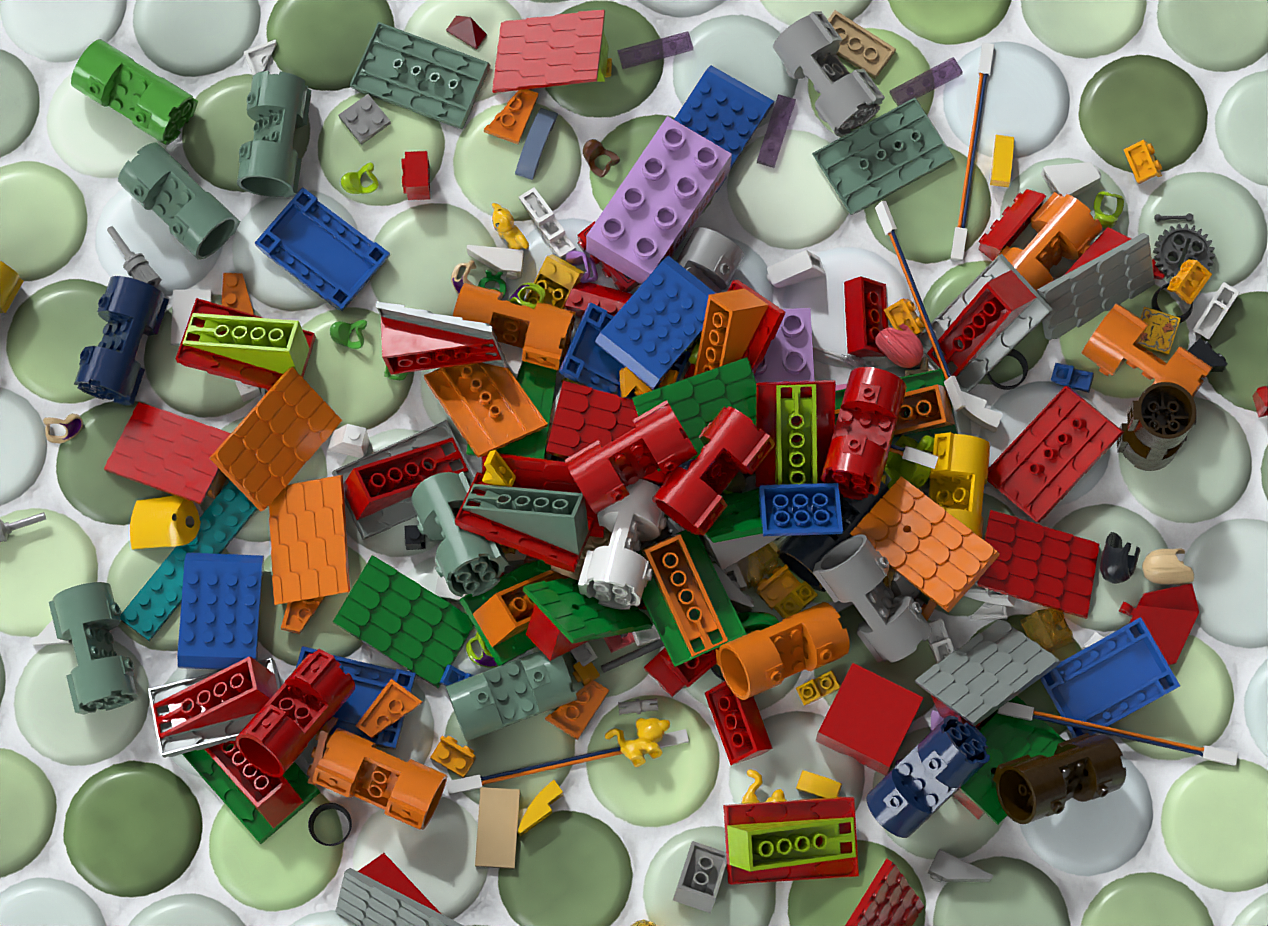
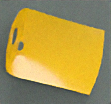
(153, 523)

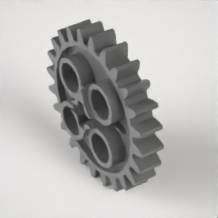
(1167, 247)

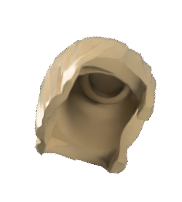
(1165, 568)

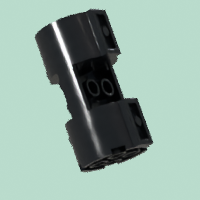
(804, 551)

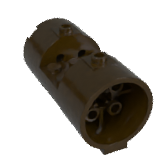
(1155, 430)
(1041, 785)

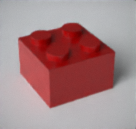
(416, 175)

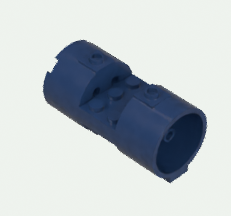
(111, 367)
(928, 777)

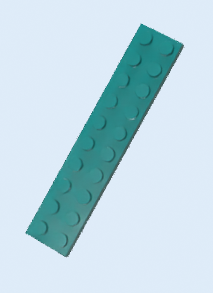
(164, 589)

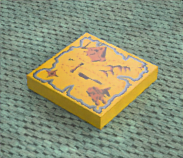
(1160, 331)

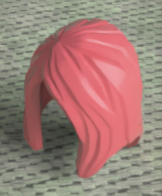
(900, 346)

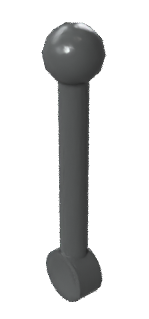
(1188, 217)

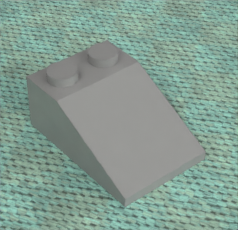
(701, 877)

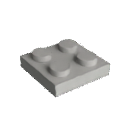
(364, 119)

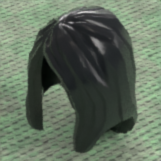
(1115, 563)

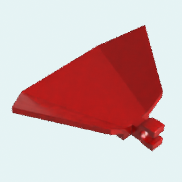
(1168, 617)

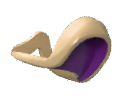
(457, 284)
(72, 425)

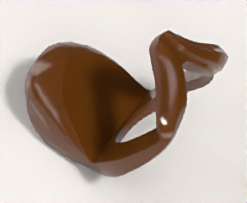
(592, 150)

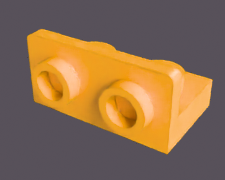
(1143, 161)
(1189, 280)
(904, 313)
(777, 586)
(453, 756)

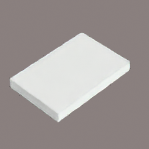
(182, 306)

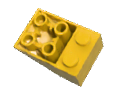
(557, 279)

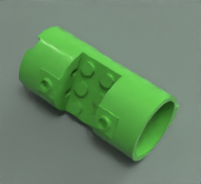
(133, 91)

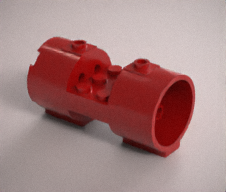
(864, 432)
(653, 444)
(729, 447)
(295, 714)

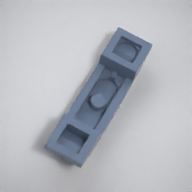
(535, 143)

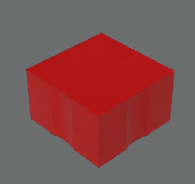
(869, 719)

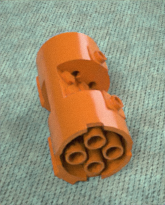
(1063, 230)
(540, 331)
(1118, 340)
(794, 645)
(401, 788)

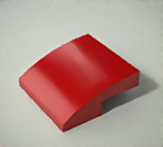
(664, 675)

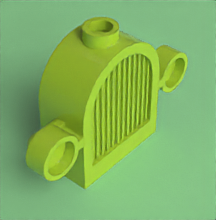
(910, 471)

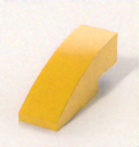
(1002, 161)
(540, 807)

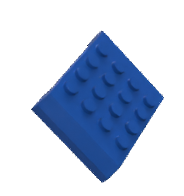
(724, 111)
(321, 250)
(657, 322)
(590, 364)
(219, 610)
(1110, 678)
(369, 683)

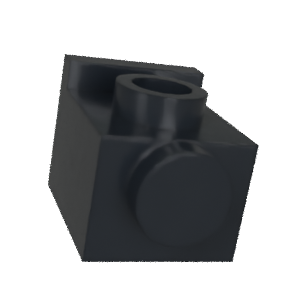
(413, 538)

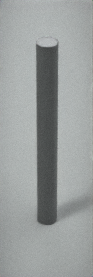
(632, 655)

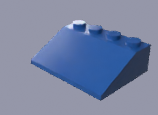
(800, 509)

